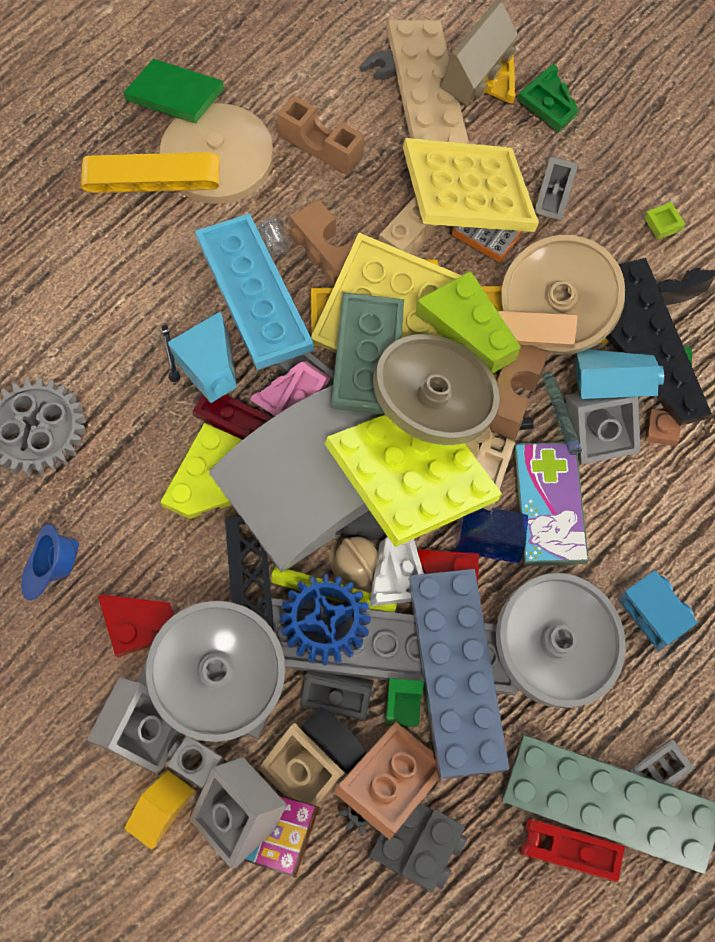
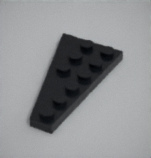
(649, 330)

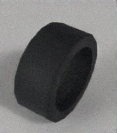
(334, 739)

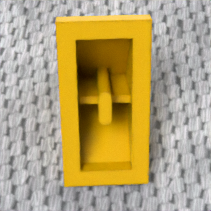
(158, 809)

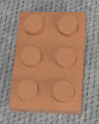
(390, 780)

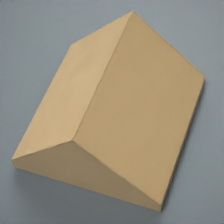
(301, 768)

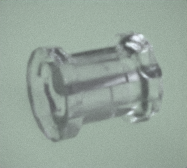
(274, 236)

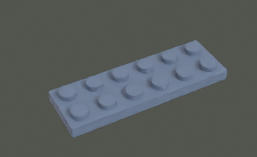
(457, 674)

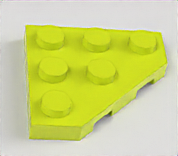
(192, 486)

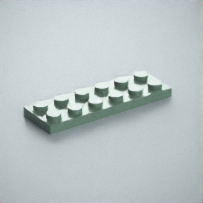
(612, 803)

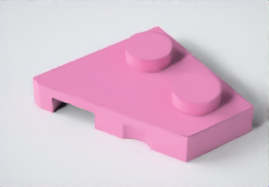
(291, 388)

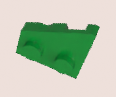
(549, 99)

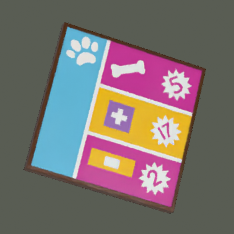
(287, 843)

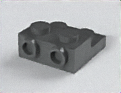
(422, 848)

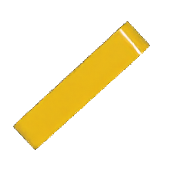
(150, 172)

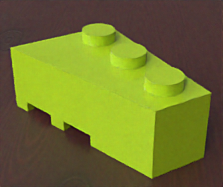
(469, 317)

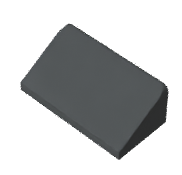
(337, 694)

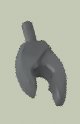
(382, 59)

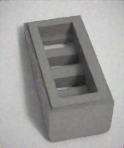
(678, 756)

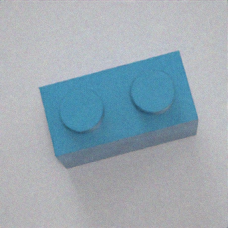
(657, 610)

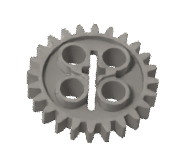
(60, 433)

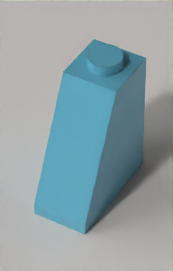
(207, 357)
(616, 374)

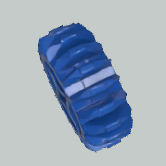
(313, 623)

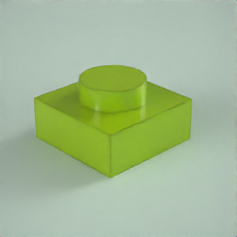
(664, 220)

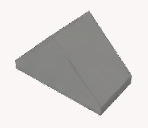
(556, 188)

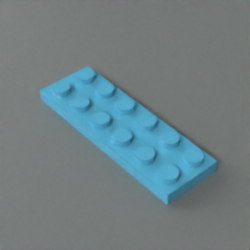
(254, 292)

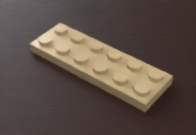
(420, 69)

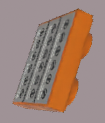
(493, 242)

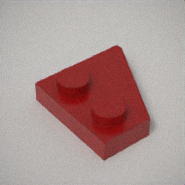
(133, 621)

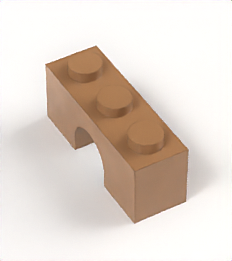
(301, 127)
(312, 229)
(519, 374)

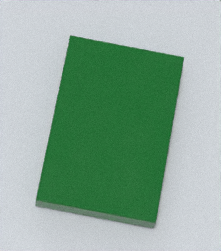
(174, 90)

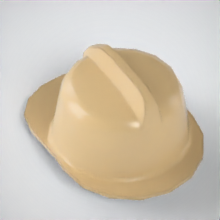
(354, 561)

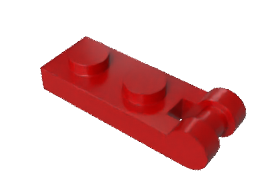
(574, 851)

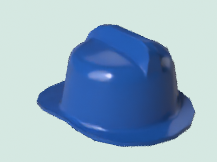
(49, 561)

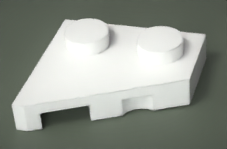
(393, 572)

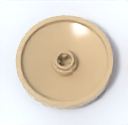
(236, 138)
(571, 279)

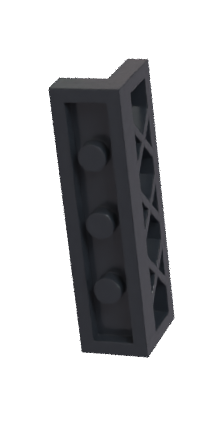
(237, 572)

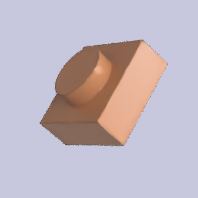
(662, 428)

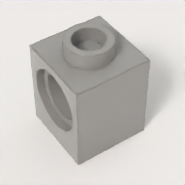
(183, 749)

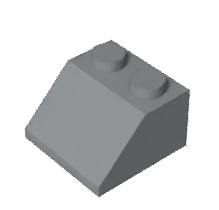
(605, 426)
(133, 727)
(236, 810)

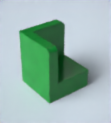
(404, 702)

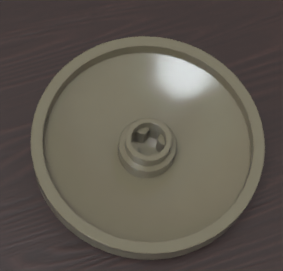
(436, 389)

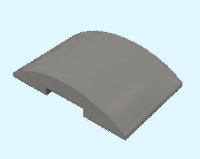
(290, 482)

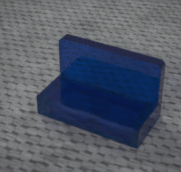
(494, 534)

